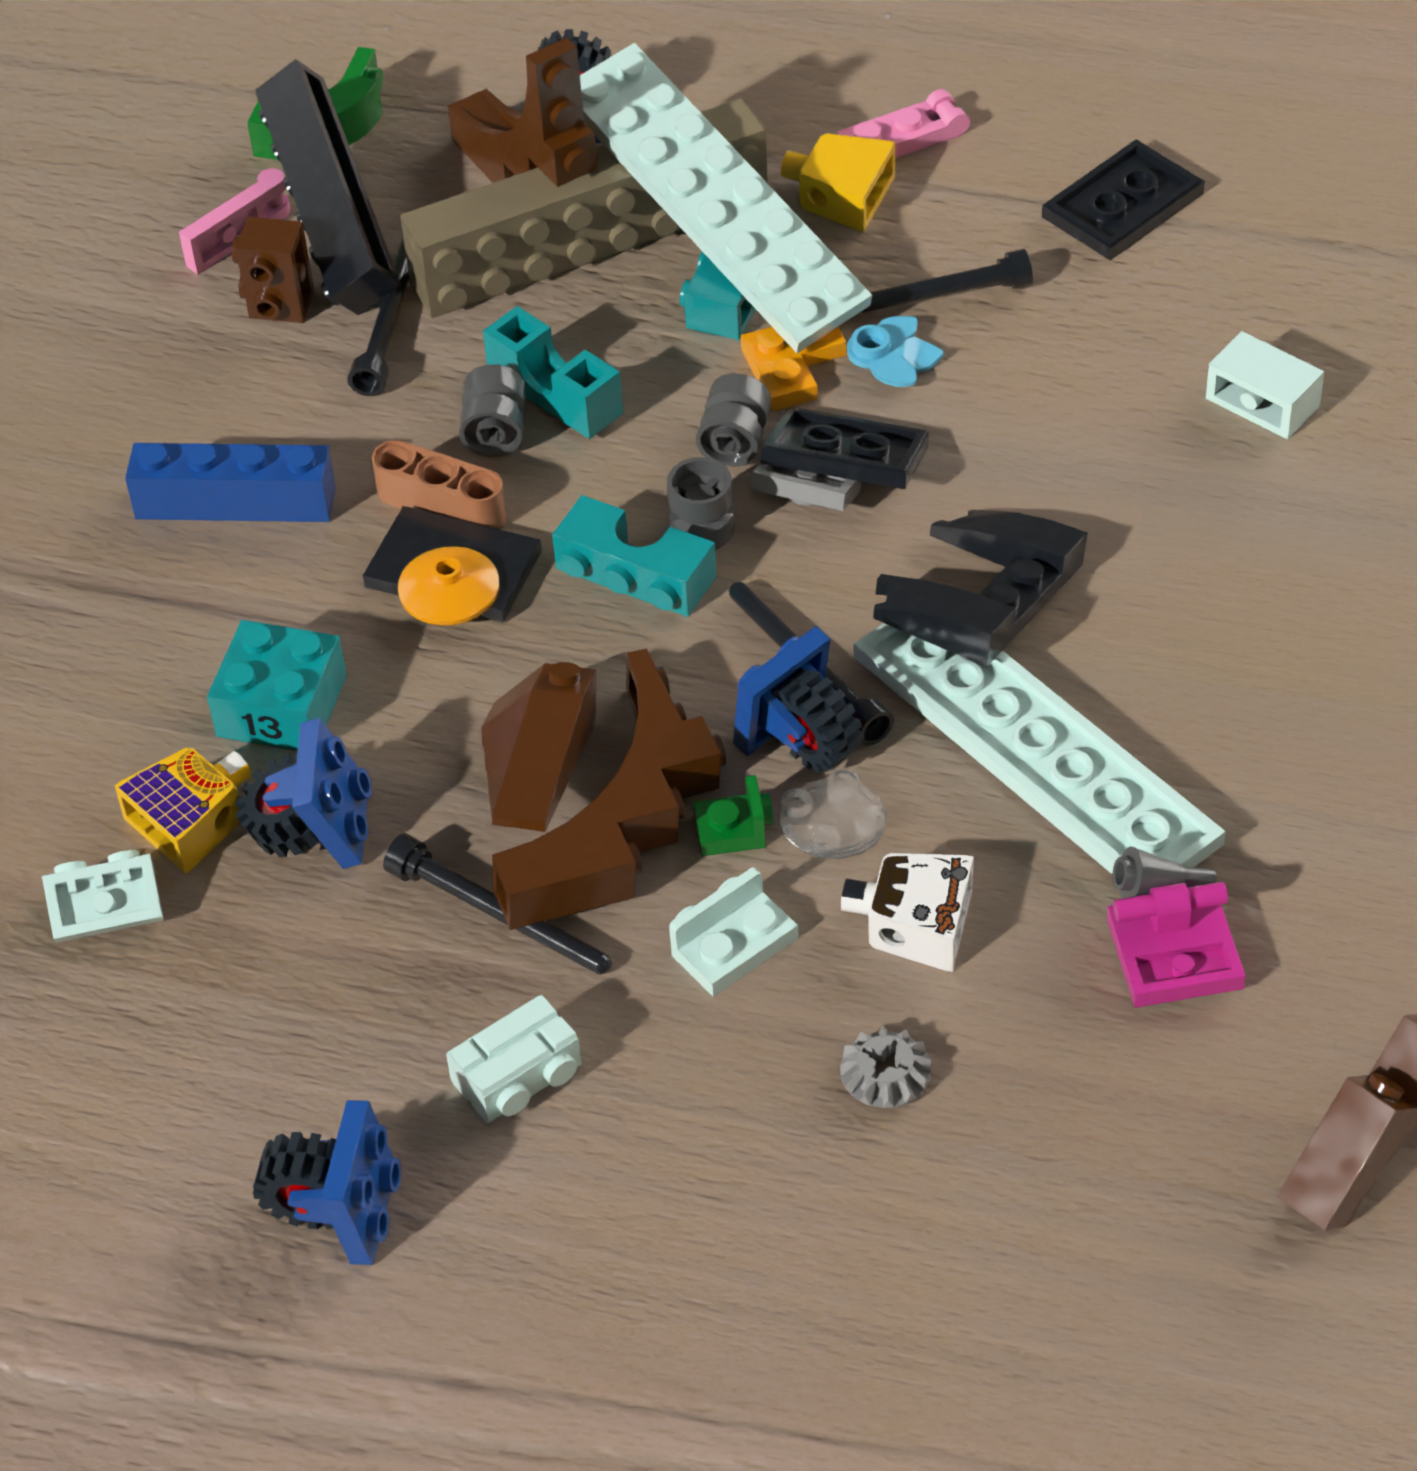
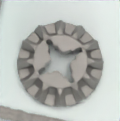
(894, 1086)

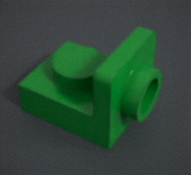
(734, 821)

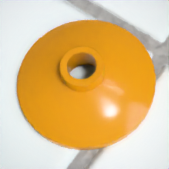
(448, 586)

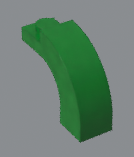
(354, 99)

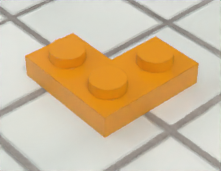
(783, 369)

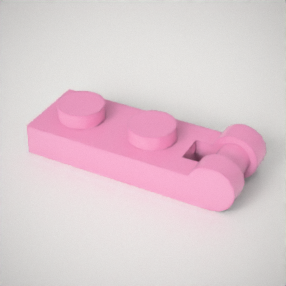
(916, 125)
(212, 235)

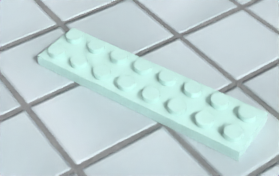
(719, 199)
(1043, 750)

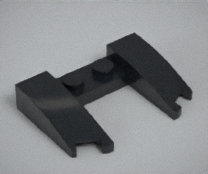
(1037, 562)

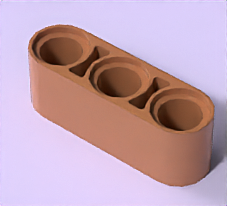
(438, 484)

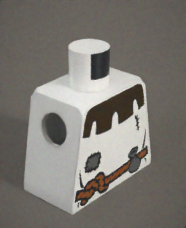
(915, 906)

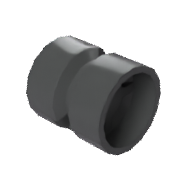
(492, 410)
(733, 419)
(701, 499)

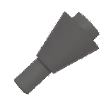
(1140, 871)

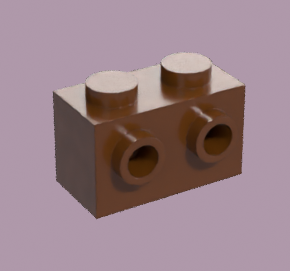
(274, 269)

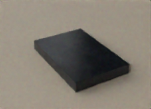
(1123, 199)
(845, 447)
(422, 531)

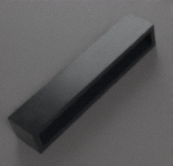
(326, 188)

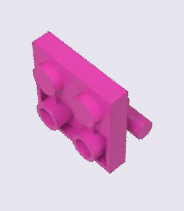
(1175, 943)

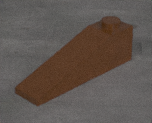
(536, 742)

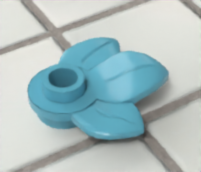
(893, 351)

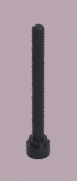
(1011, 270)
(369, 370)
(874, 717)
(409, 859)

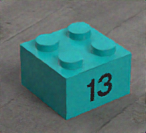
(274, 683)

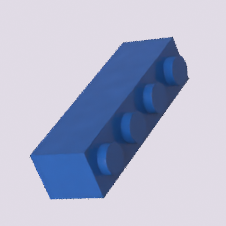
(231, 482)

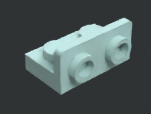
(102, 896)
(730, 932)

